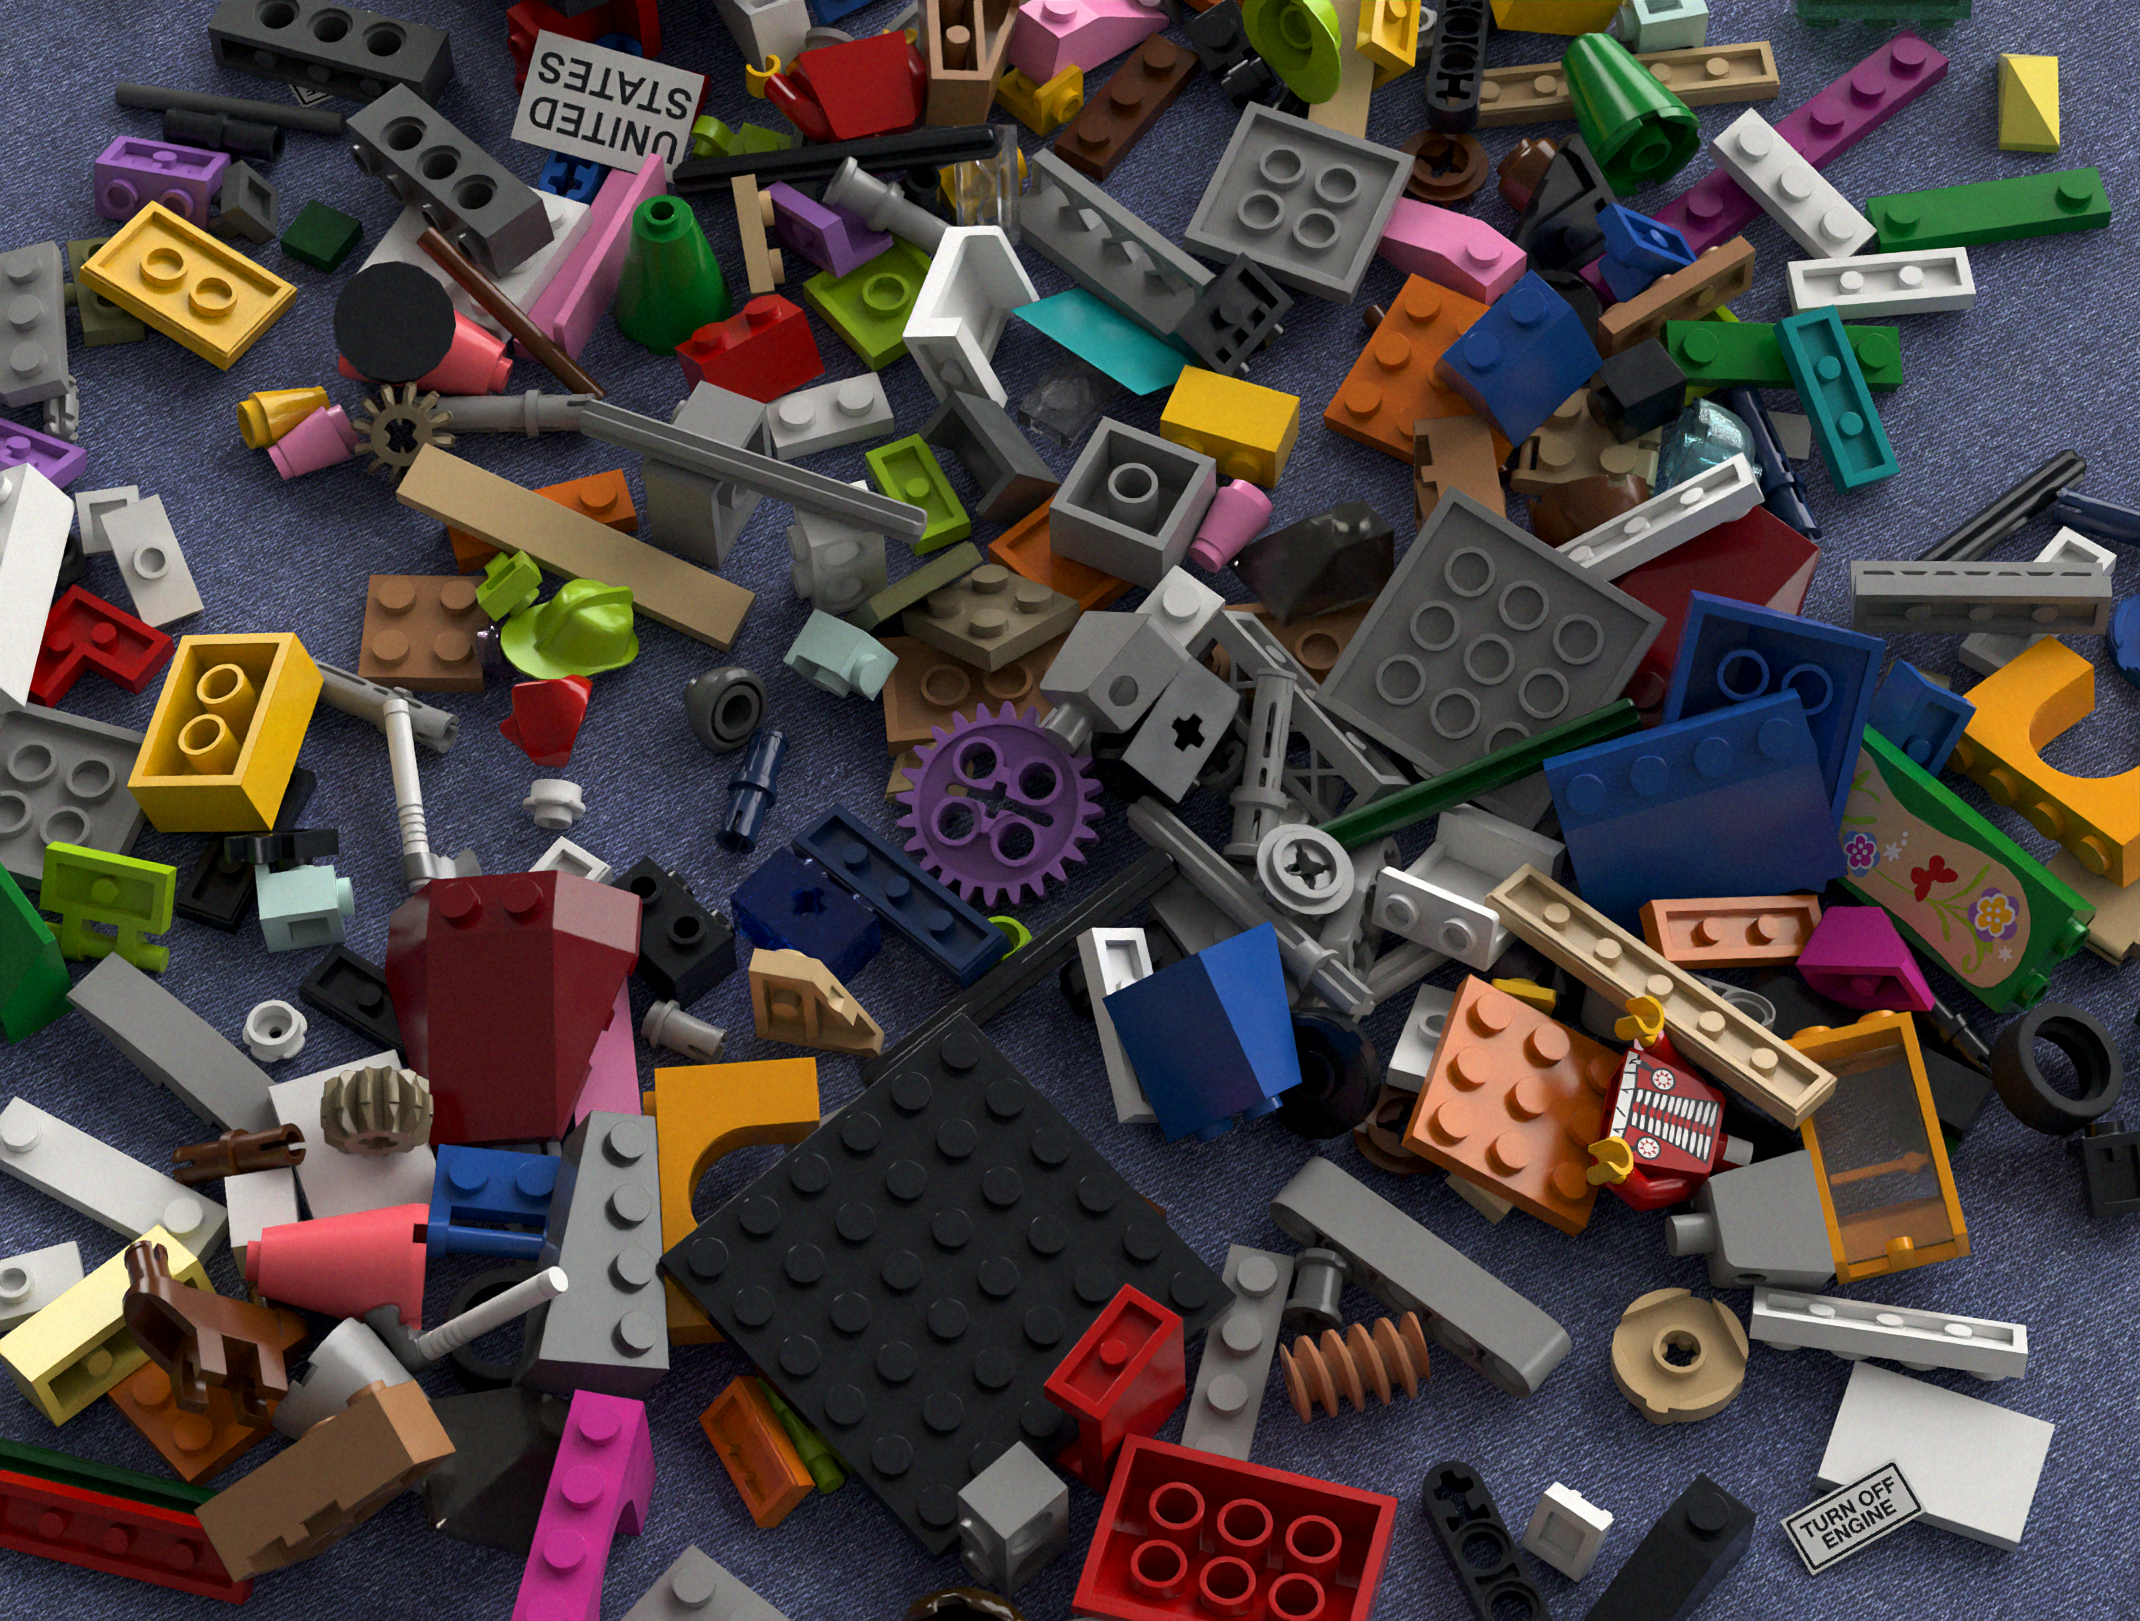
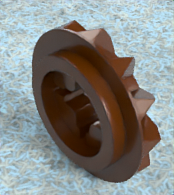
(1432, 150)
(1382, 1146)

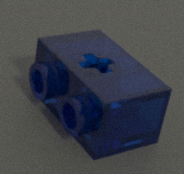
(799, 909)

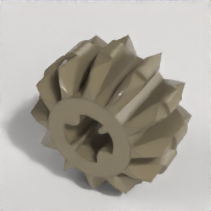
(381, 431)
(376, 1111)

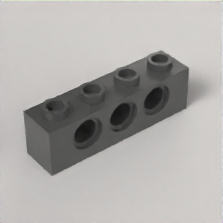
(331, 48)
(449, 181)

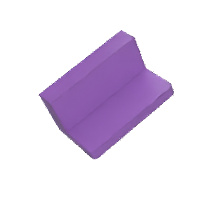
(824, 234)

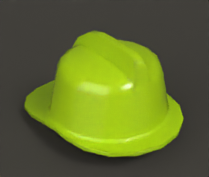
(1299, 43)
(577, 632)

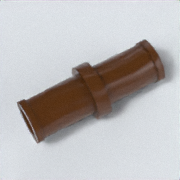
(238, 1154)

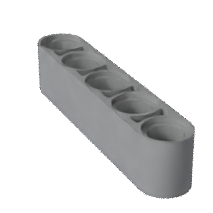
(1421, 1273)

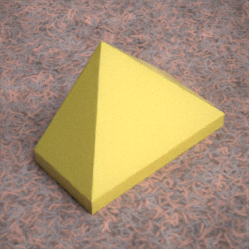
(2028, 103)

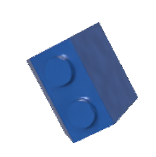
(1521, 359)
(1211, 1035)

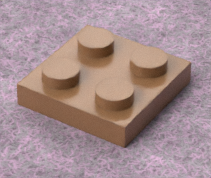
(423, 633)

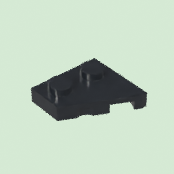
(1559, 219)

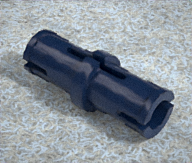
(752, 790)

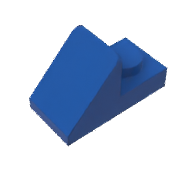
(1638, 251)

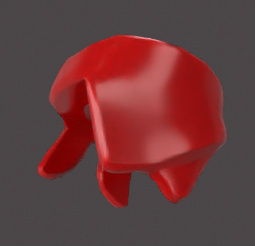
(548, 718)

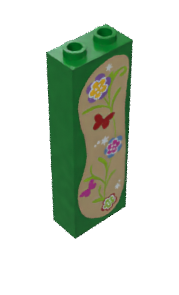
(1955, 881)

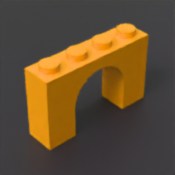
(2014, 719)
(701, 1118)

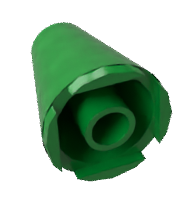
(1627, 115)
(668, 278)

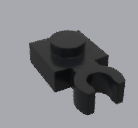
(283, 847)

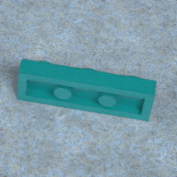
(1836, 399)

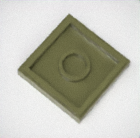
(914, 587)

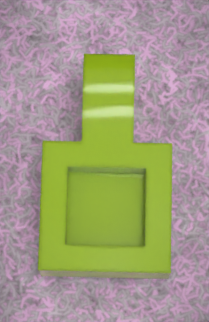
(718, 141)
(509, 585)

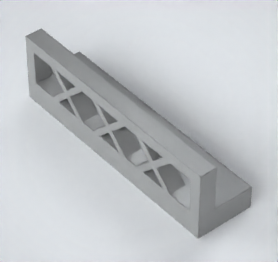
(1109, 253)
(1979, 597)
(1330, 737)

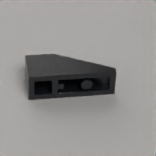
(1680, 1557)

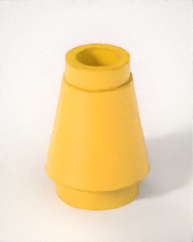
(273, 414)

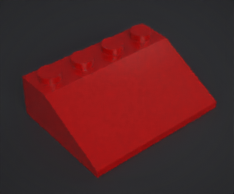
(1231, 1542)

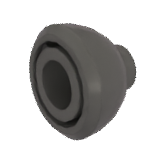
(726, 707)

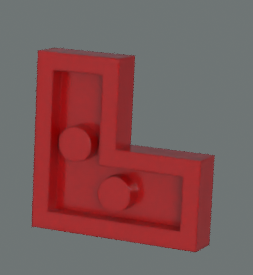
(95, 636)

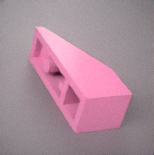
(1078, 32)
(1452, 251)

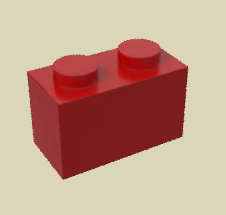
(754, 352)

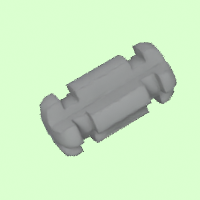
(62, 415)

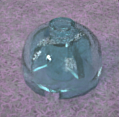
(1702, 441)

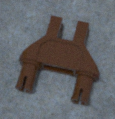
(211, 1337)

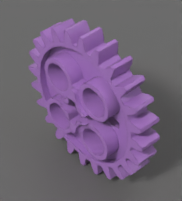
(980, 858)

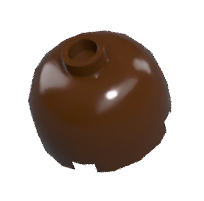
(1582, 506)

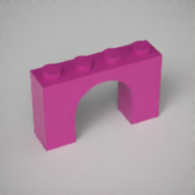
(595, 1489)

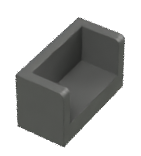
(993, 454)

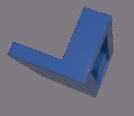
(1919, 716)

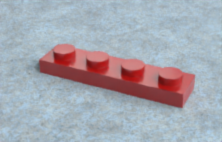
(113, 1536)

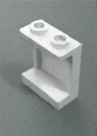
(965, 311)
(1445, 889)

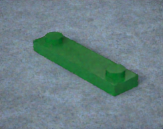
(1989, 211)
(1750, 354)

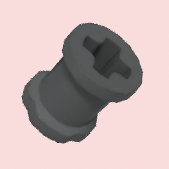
(1222, 781)
(1317, 1292)

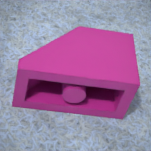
(1863, 962)

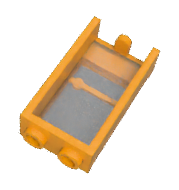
(1880, 1151)

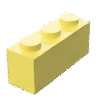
(81, 1339)

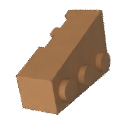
(964, 56)
(1456, 454)
(326, 1481)

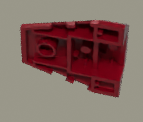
(1741, 560)
(506, 997)

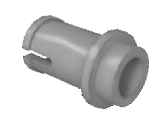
(683, 1033)

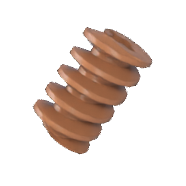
(1355, 1365)

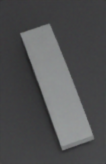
(175, 1046)

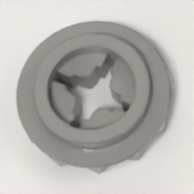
(1315, 854)

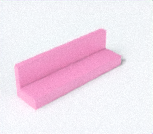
(591, 273)

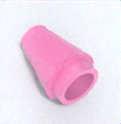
(315, 443)
(1230, 525)

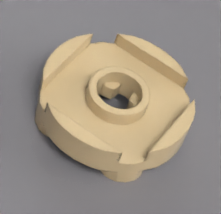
(1669, 1391)

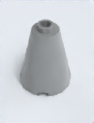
(340, 1366)

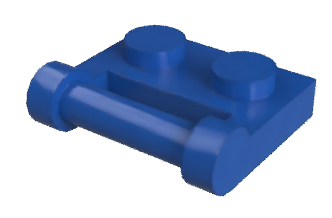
(490, 1189)

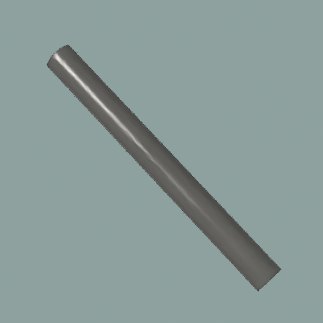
(245, 109)

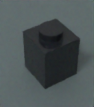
(1637, 391)

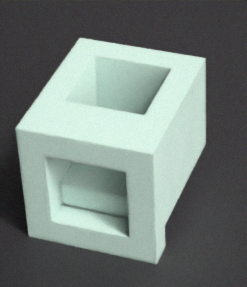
(1662, 24)
(840, 657)
(303, 906)

